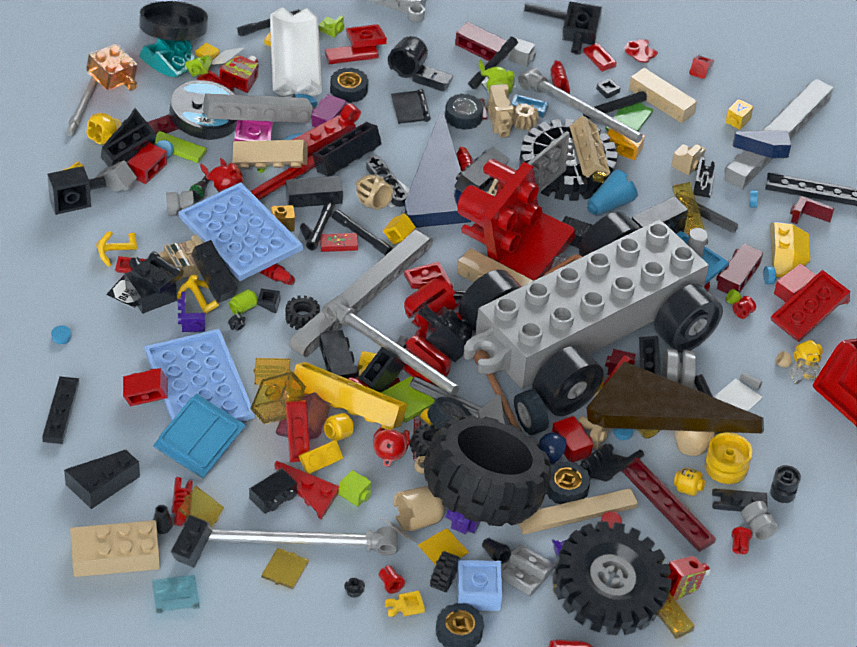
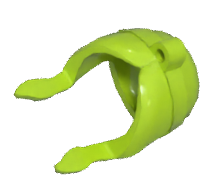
(498, 76)

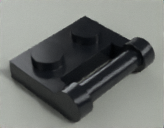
(154, 277)

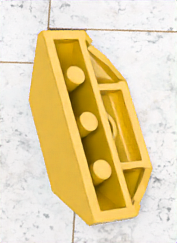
(788, 247)

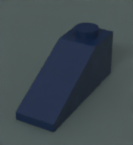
(765, 143)

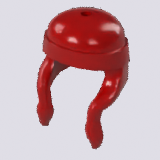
(223, 175)
(398, 441)

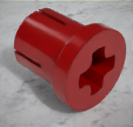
(741, 538)
(392, 582)

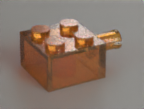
(112, 67)

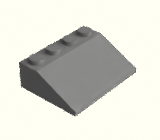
(551, 161)

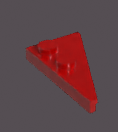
(314, 491)

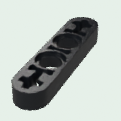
(382, 168)

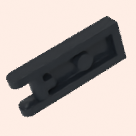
(735, 499)

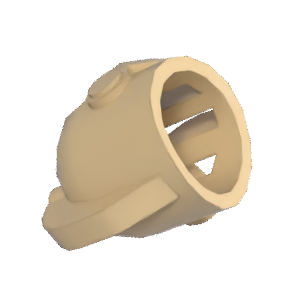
(374, 191)
(693, 442)

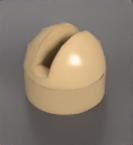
(783, 359)
(418, 468)

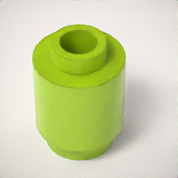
(243, 302)

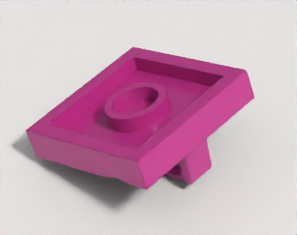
(253, 130)

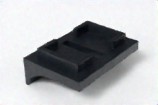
(425, 75)

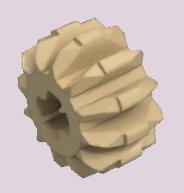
(524, 117)

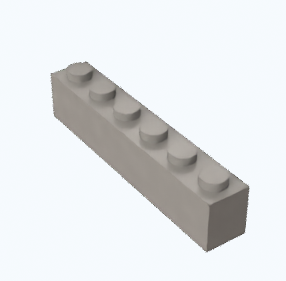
(257, 108)

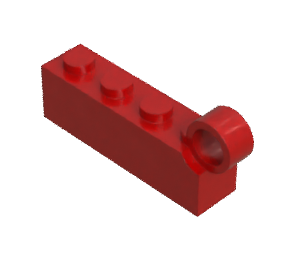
(331, 130)

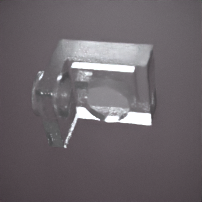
(804, 369)

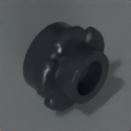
(237, 322)
(354, 592)

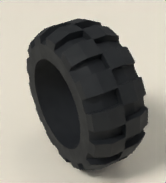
(487, 470)

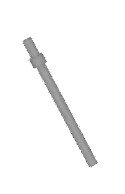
(75, 119)

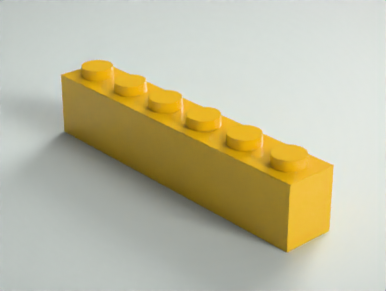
(351, 396)

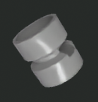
(178, 202)
(759, 520)

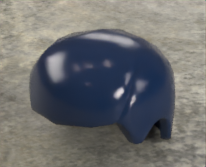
(553, 445)

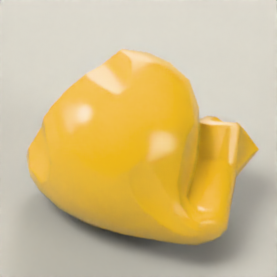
(101, 127)

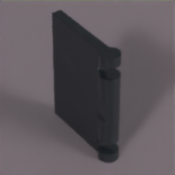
(410, 106)

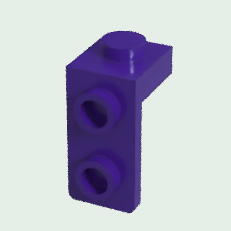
(190, 321)

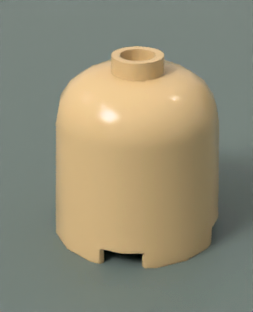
(417, 508)

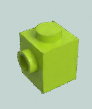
(355, 488)

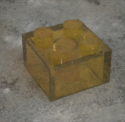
(272, 395)

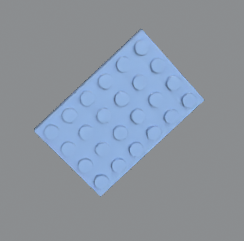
(241, 231)
(202, 367)

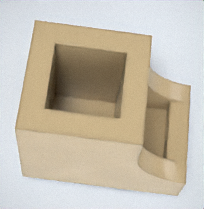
(687, 158)

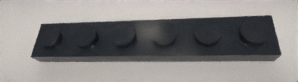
(811, 189)

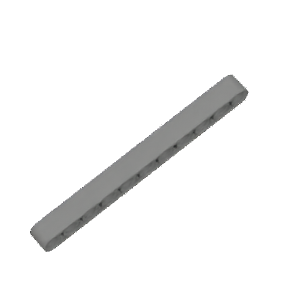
(364, 289)

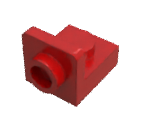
(700, 66)

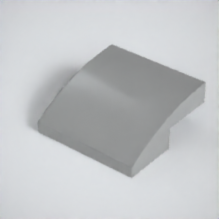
(526, 570)

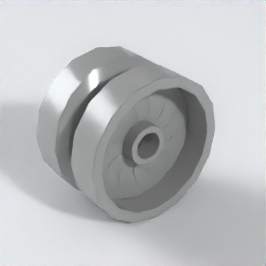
(679, 371)

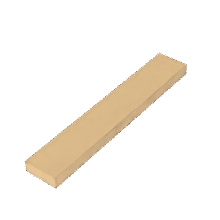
(579, 511)

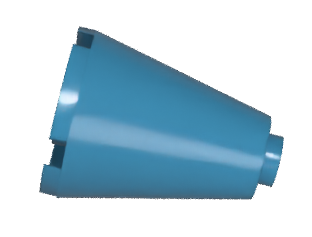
(612, 194)

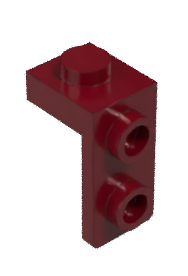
(812, 209)

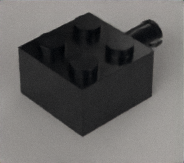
(581, 25)
(71, 189)
(144, 296)
(446, 331)

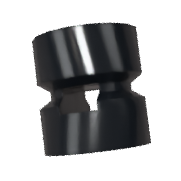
(785, 484)

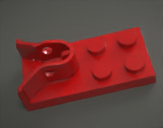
(811, 305)

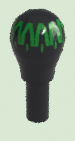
(199, 188)

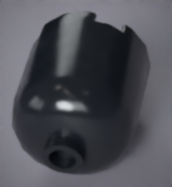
(408, 56)

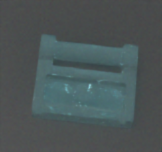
(175, 589)

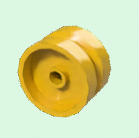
(728, 458)

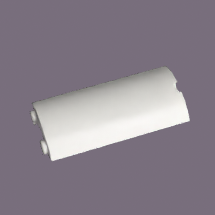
(295, 53)

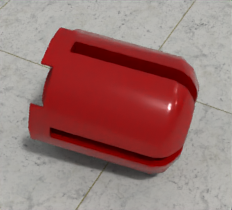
(434, 295)
(429, 354)

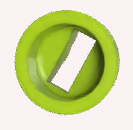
(733, 296)

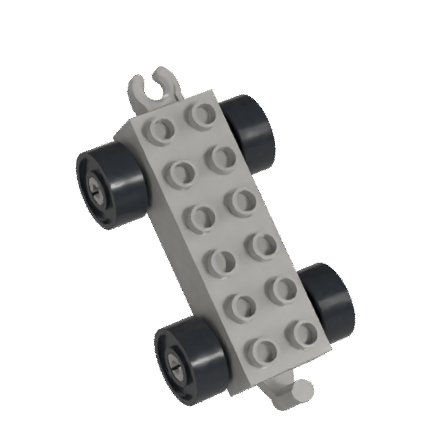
(618, 286)

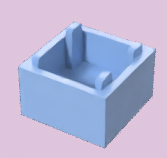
(479, 584)

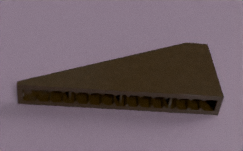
(651, 402)

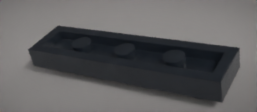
(60, 410)

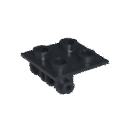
(605, 464)

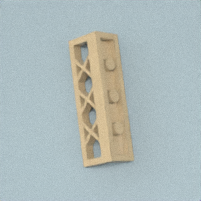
(589, 146)

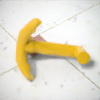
(103, 246)
(193, 283)

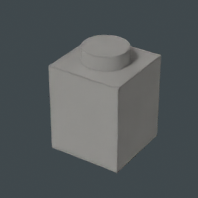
(522, 53)

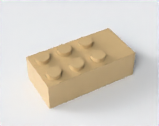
(114, 548)

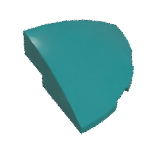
(168, 56)

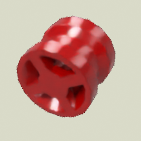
(744, 307)

